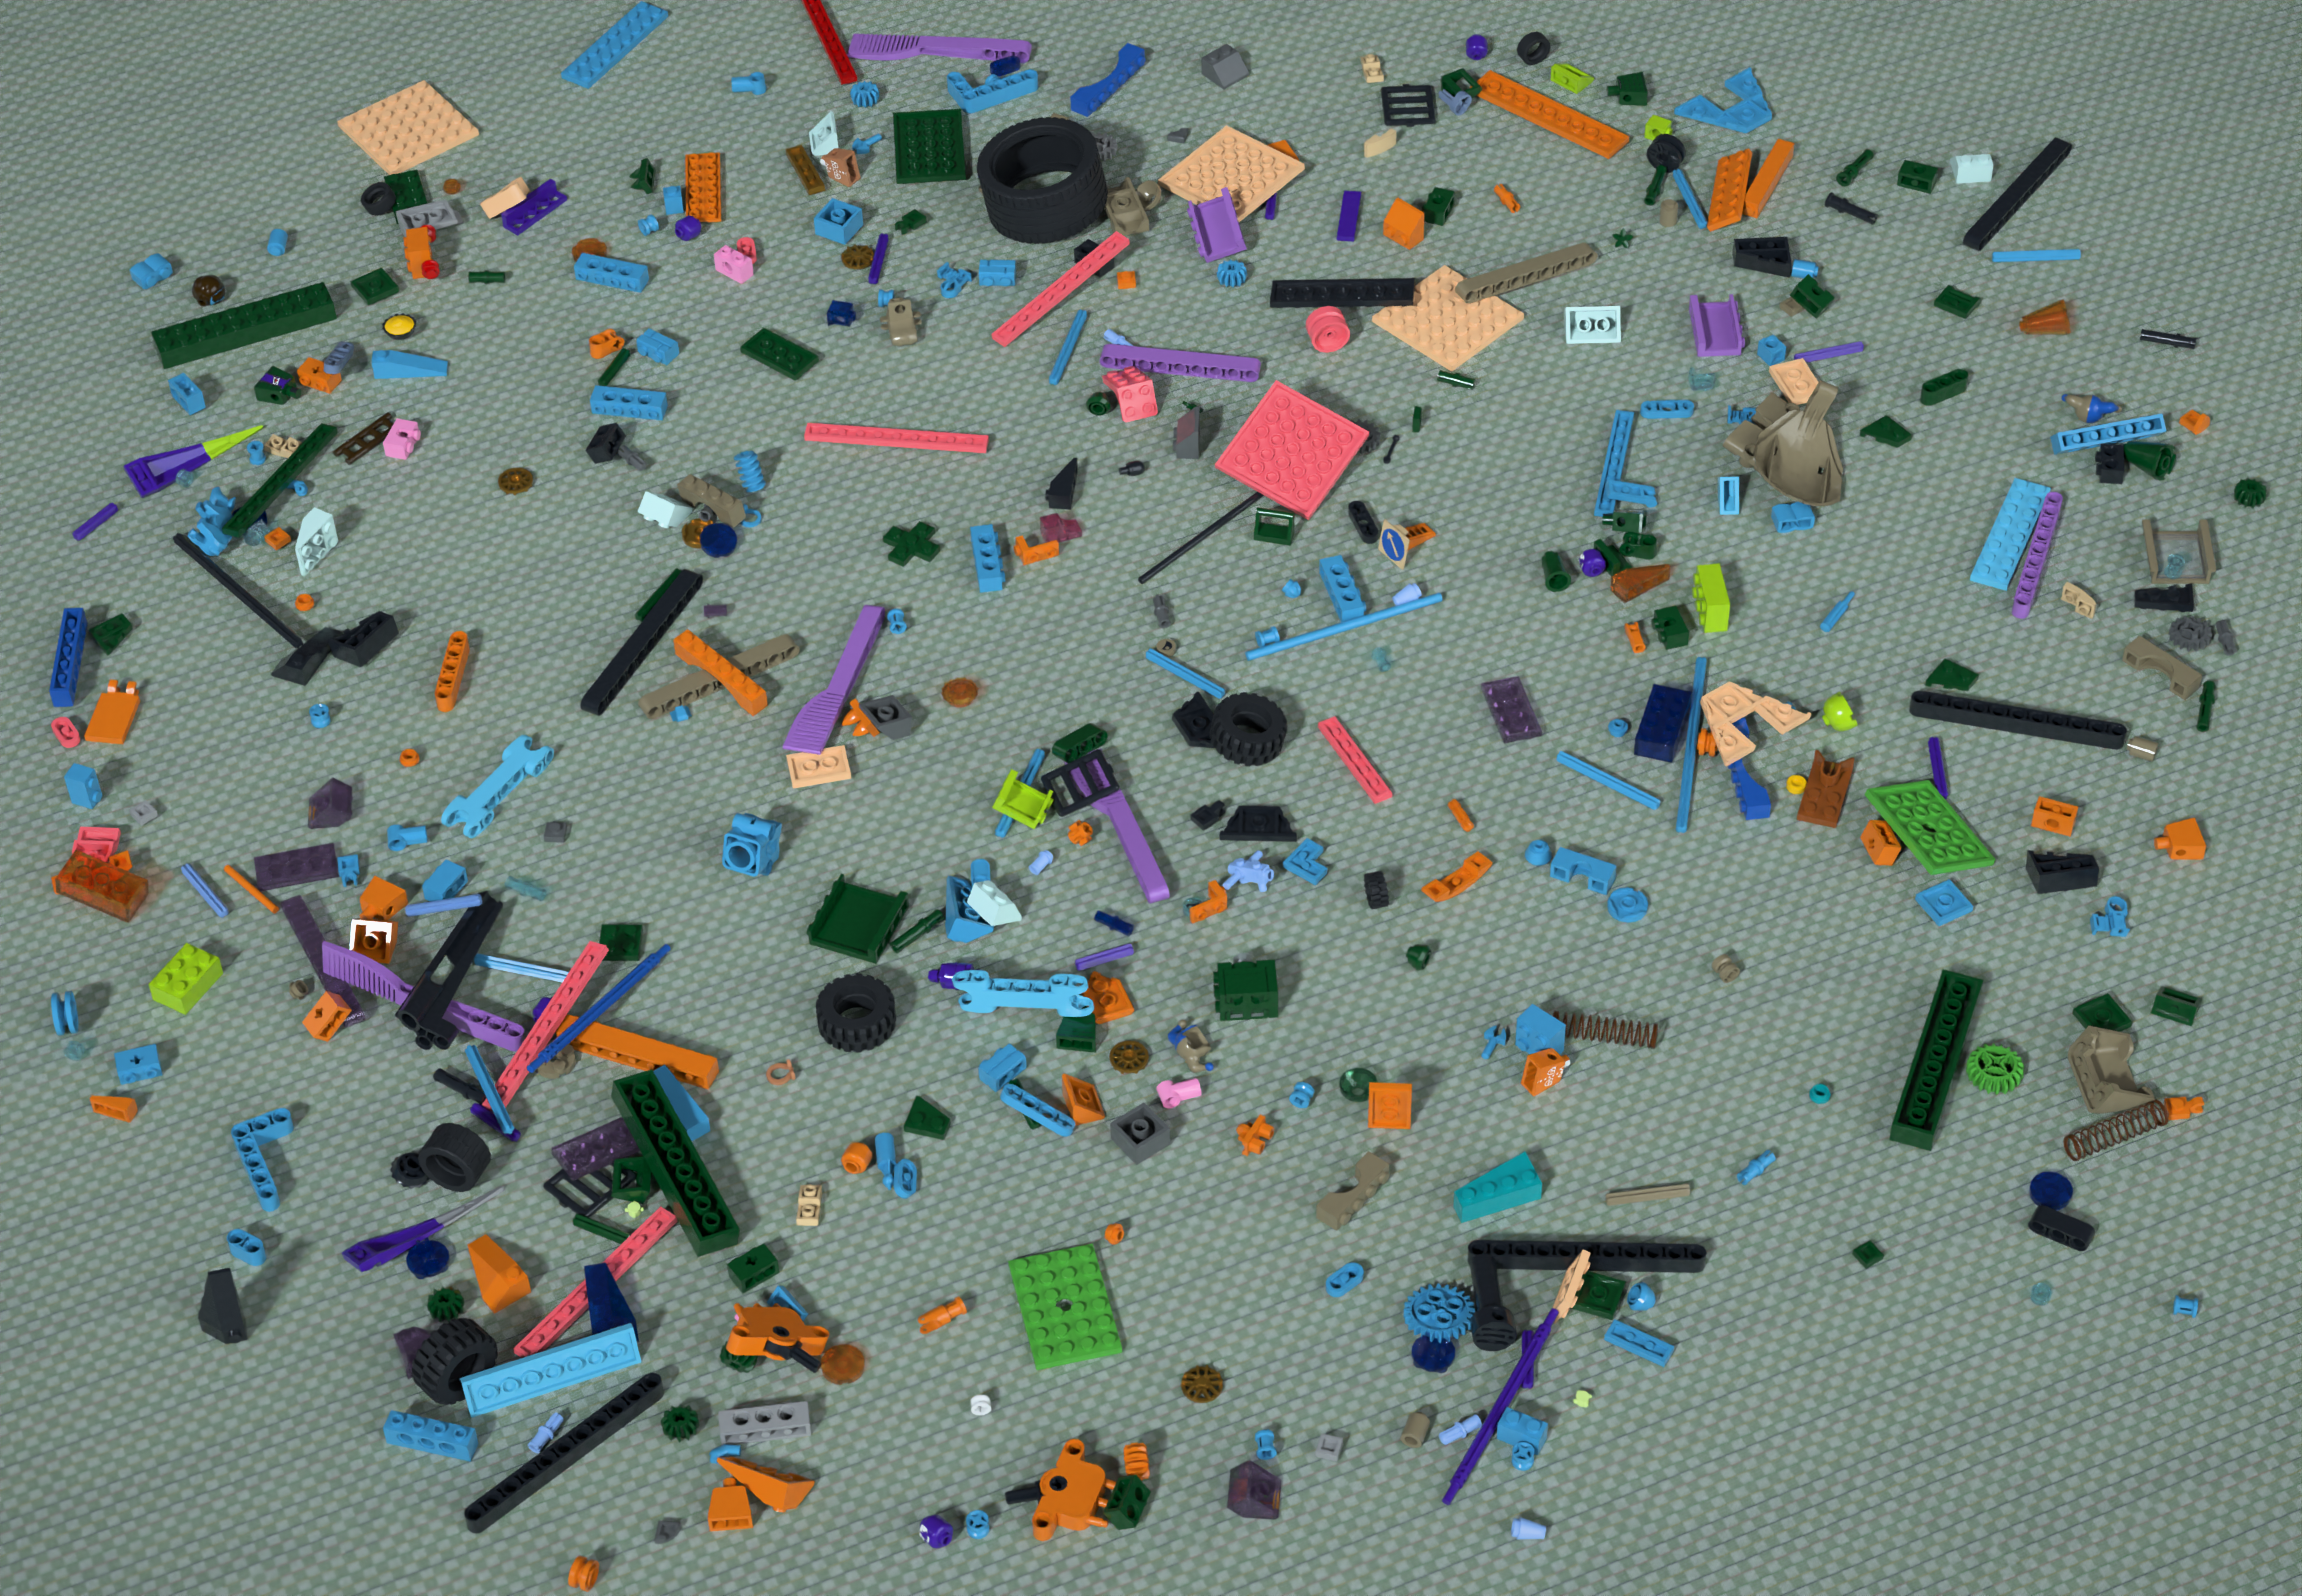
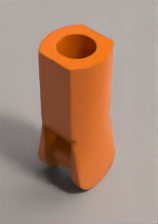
(1635, 637)

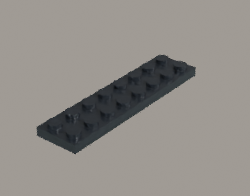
(1342, 292)

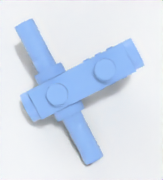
(1249, 871)

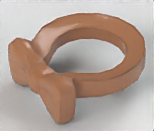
(791, 1075)

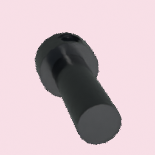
(1491, 1324)

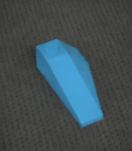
(403, 365)
(961, 919)

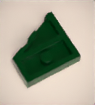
(111, 632)
(926, 1120)

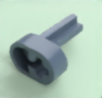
(1456, 104)

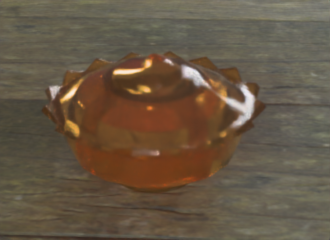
(960, 692)

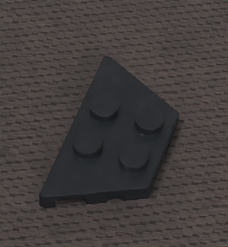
(1194, 722)
(1258, 824)

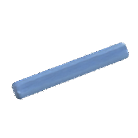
(204, 890)
(443, 905)

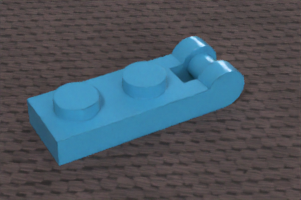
(1631, 492)

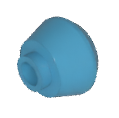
(1538, 853)
(1641, 1297)

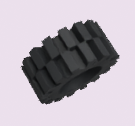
(1376, 890)

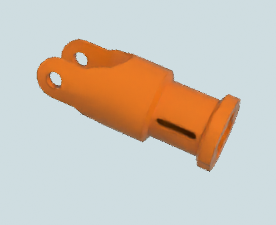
(941, 1315)

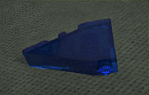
(606, 1302)

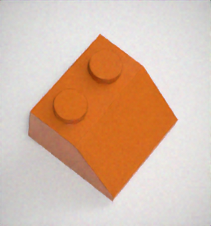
(1404, 224)
(374, 938)

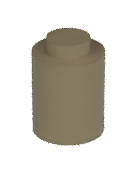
(1668, 213)
(2142, 748)
(1415, 1430)

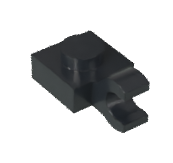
(1207, 816)

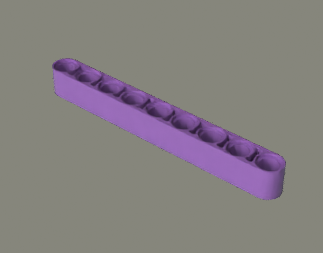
(1181, 362)
(2037, 555)

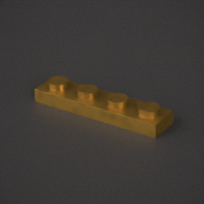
(805, 169)

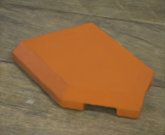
(1108, 998)

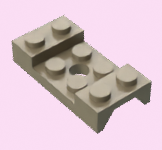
(1131, 216)

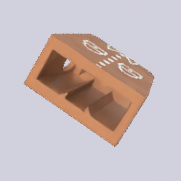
(841, 166)

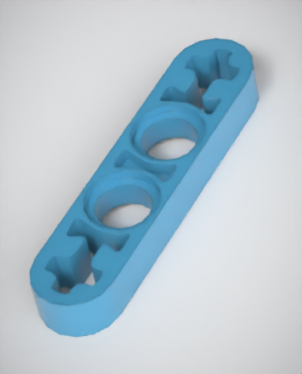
(1036, 1111)

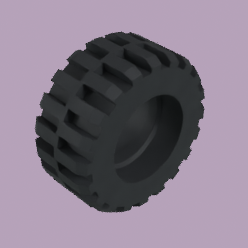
(1244, 746)
(852, 993)
(450, 1354)

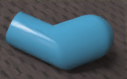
(299, 486)
(724, 1450)

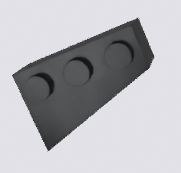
(1763, 255)
(365, 640)
(2061, 873)

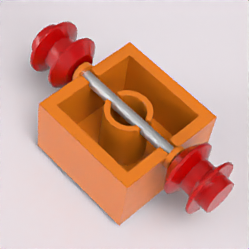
(420, 253)

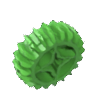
(1994, 1072)

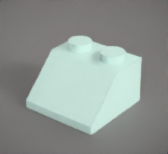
(1972, 168)
(663, 509)
(992, 904)

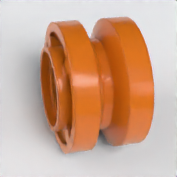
(1706, 743)
(583, 1573)

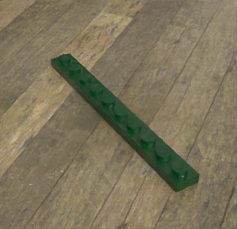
(279, 480)

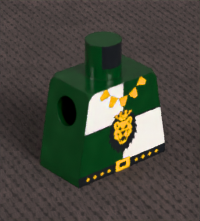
(1634, 520)

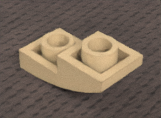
(1371, 68)
(1378, 145)
(280, 446)
(2084, 603)
(809, 1205)

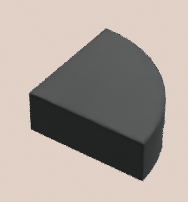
(1178, 136)
(666, 1531)

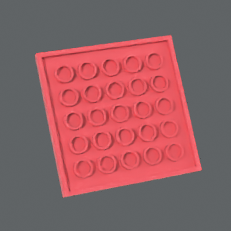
(1292, 450)

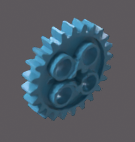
(1439, 1312)

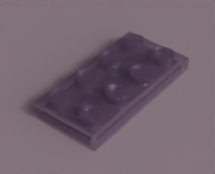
(1511, 709)
(296, 867)
(595, 1149)

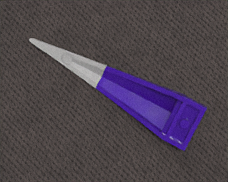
(385, 1247)

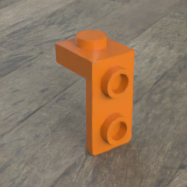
(1035, 553)
(1215, 905)

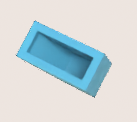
(1728, 495)

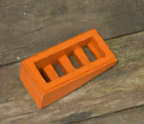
(1418, 538)
(115, 1107)

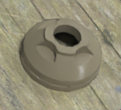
(1146, 191)

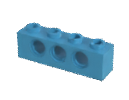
(611, 272)
(628, 402)
(986, 558)
(1341, 588)
(430, 1435)

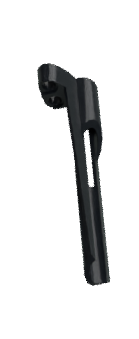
(428, 1001)

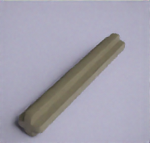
(1647, 1194)

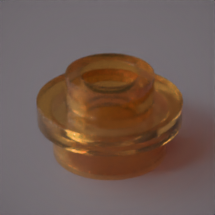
(451, 186)

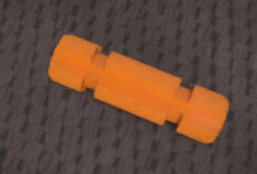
(1460, 815)

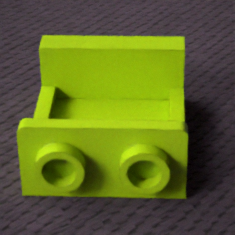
(1022, 801)

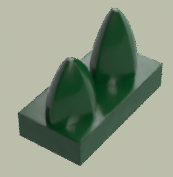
(645, 177)

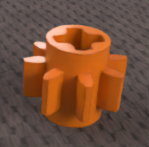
(1080, 833)

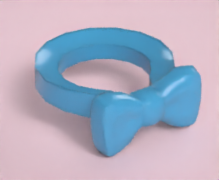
(751, 511)

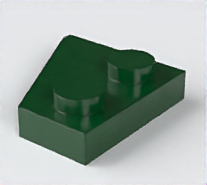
(1887, 431)
(1952, 676)

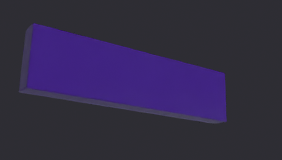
(1349, 216)

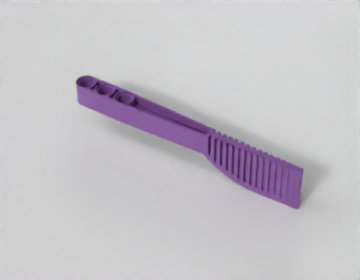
(896, 47)
(819, 715)
(1128, 831)
(374, 977)

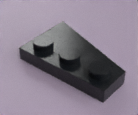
(2170, 599)

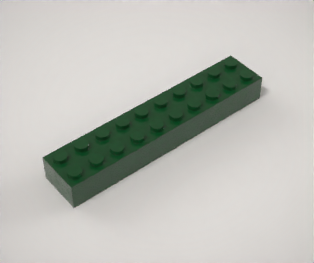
(243, 325)
(1936, 1060)
(675, 1163)

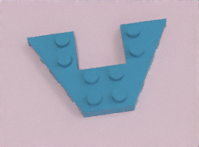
(1742, 116)

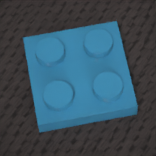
(1944, 902)

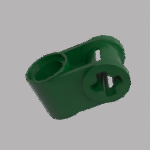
(1640, 545)

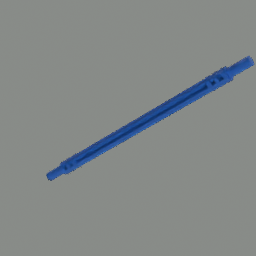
(598, 1008)

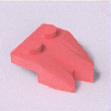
(97, 842)

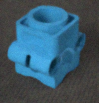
(751, 845)

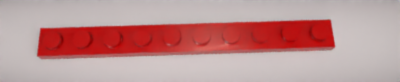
(830, 41)

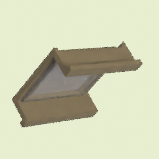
(2191, 545)

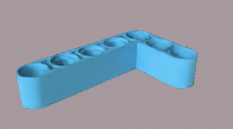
(993, 93)
(247, 1138)

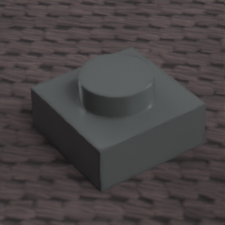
(555, 832)

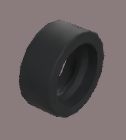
(1539, 54)
(383, 204)

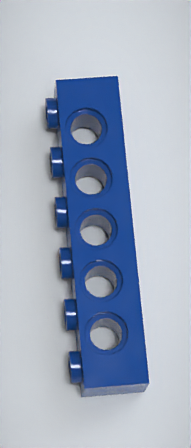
(68, 657)

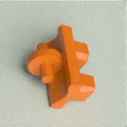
(1251, 1134)

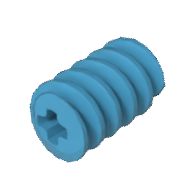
(750, 470)

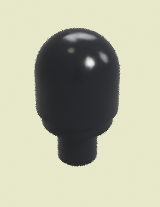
(1132, 468)

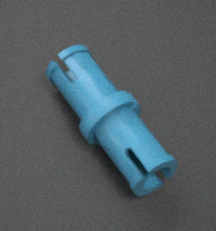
(1756, 1167)

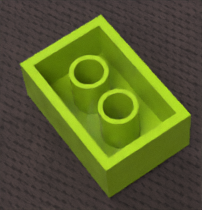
(1711, 598)
(185, 978)

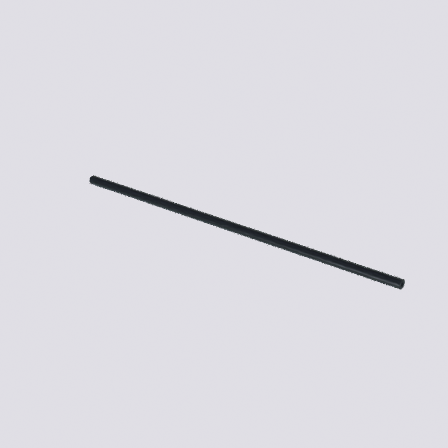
(1200, 537)

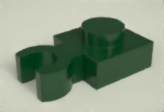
(911, 220)

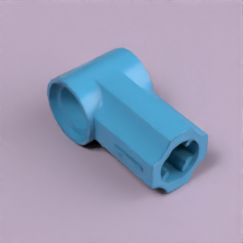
(753, 83)
(399, 836)

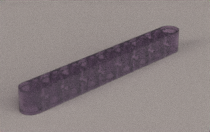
(311, 942)

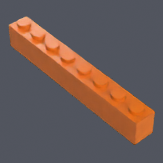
(643, 1052)

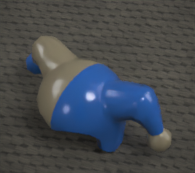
(2090, 407)
(1190, 1045)

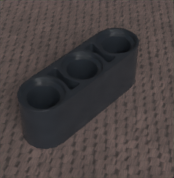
(2061, 1228)

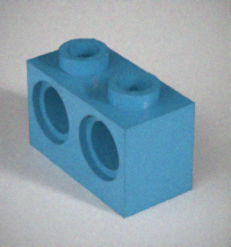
(186, 393)

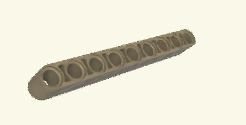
(1526, 272)
(703, 683)

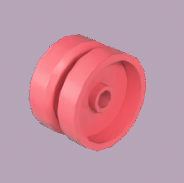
(1327, 329)

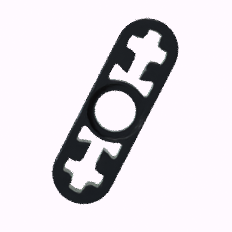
(1362, 529)

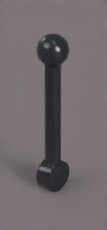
(1387, 459)

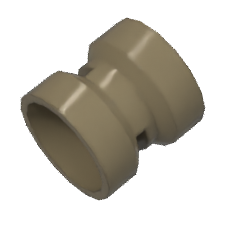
(1725, 968)

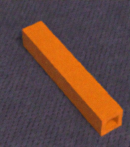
(1768, 178)

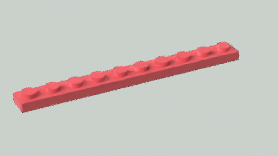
(1060, 289)
(896, 437)
(549, 1021)
(577, 1301)

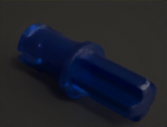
(1114, 923)

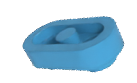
(905, 1178)
(1343, 1281)

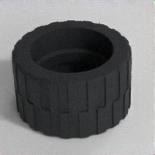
(454, 1157)

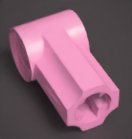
(1172, 1093)

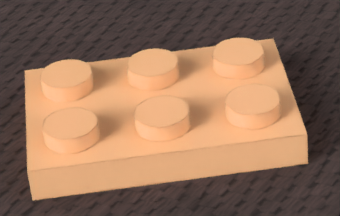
(1794, 380)
(815, 769)
(1570, 1284)

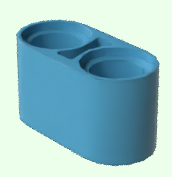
(246, 1247)

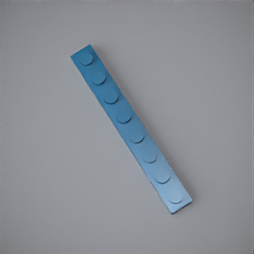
(1614, 460)

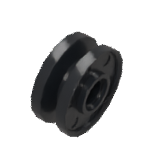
(1666, 151)

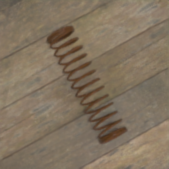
(1652, 1042)
(2151, 1110)

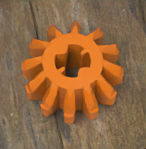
(1137, 1460)

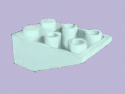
(315, 539)

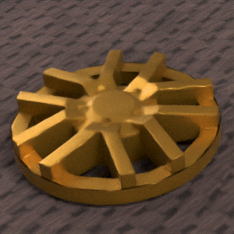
(859, 256)
(515, 481)
(1129, 1057)
(1202, 1384)

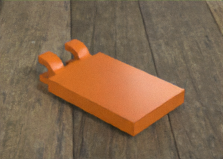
(113, 714)

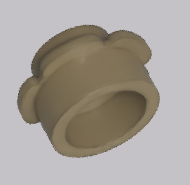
(298, 989)

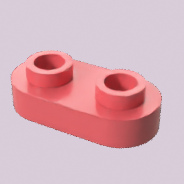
(747, 247)
(65, 732)

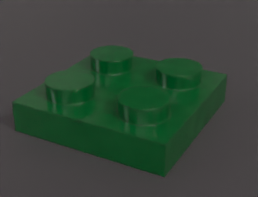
(374, 286)
(622, 941)
(2102, 1013)
(1599, 1295)

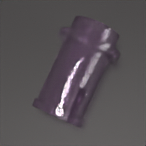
(715, 610)

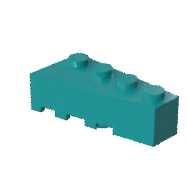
(1499, 1189)

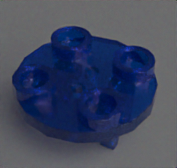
(427, 1258)
(1442, 1356)

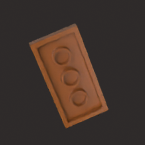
(1825, 791)

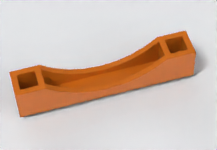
(743, 689)

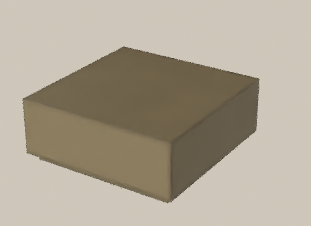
(1791, 307)

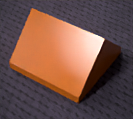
(1081, 1100)

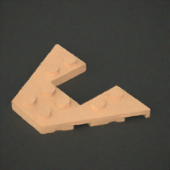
(1734, 702)

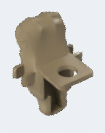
(901, 322)

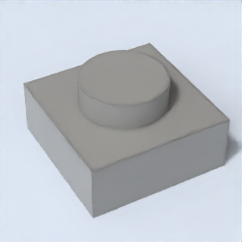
(143, 812)
(1329, 1447)

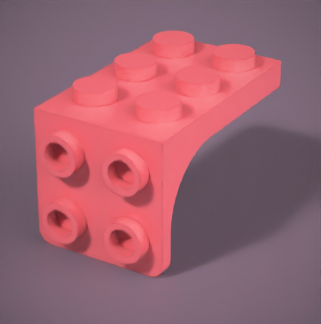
(1133, 393)

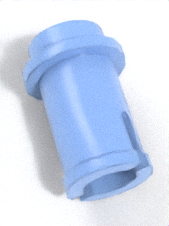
(1041, 862)

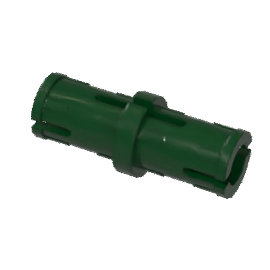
(486, 277)
(1456, 380)

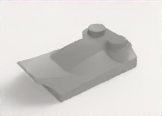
(436, 214)

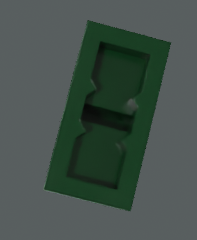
(1127, 1502)

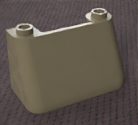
(2103, 1073)

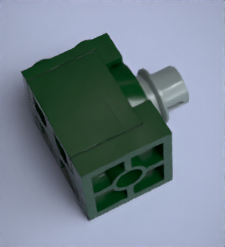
(1246, 989)

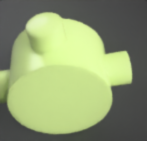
(634, 1209)
(1582, 1398)

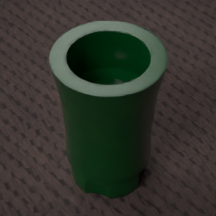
(1555, 573)

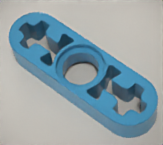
(1684, 409)

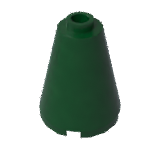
(2152, 458)

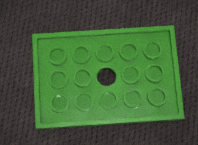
(1918, 804)
(1069, 1335)

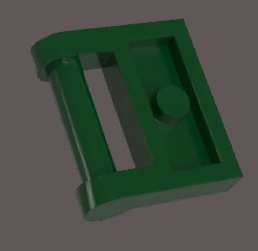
(1957, 302)

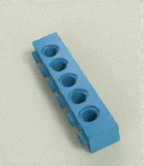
(2108, 434)

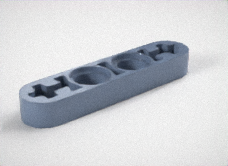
(338, 357)

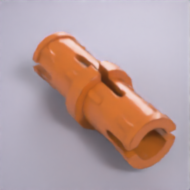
(1507, 198)

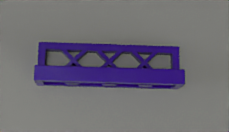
(538, 198)

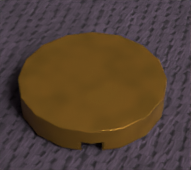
(692, 532)

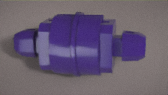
(946, 973)

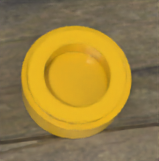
(1796, 784)

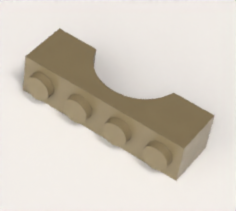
(726, 507)
(2144, 655)
(1338, 1208)

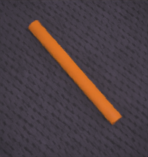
(251, 889)

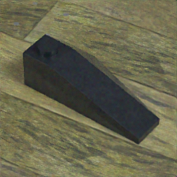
(305, 660)
(221, 1308)

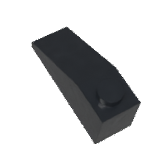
(1062, 487)

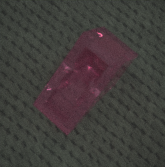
(1059, 529)

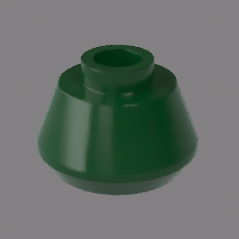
(1098, 404)
(1419, 956)

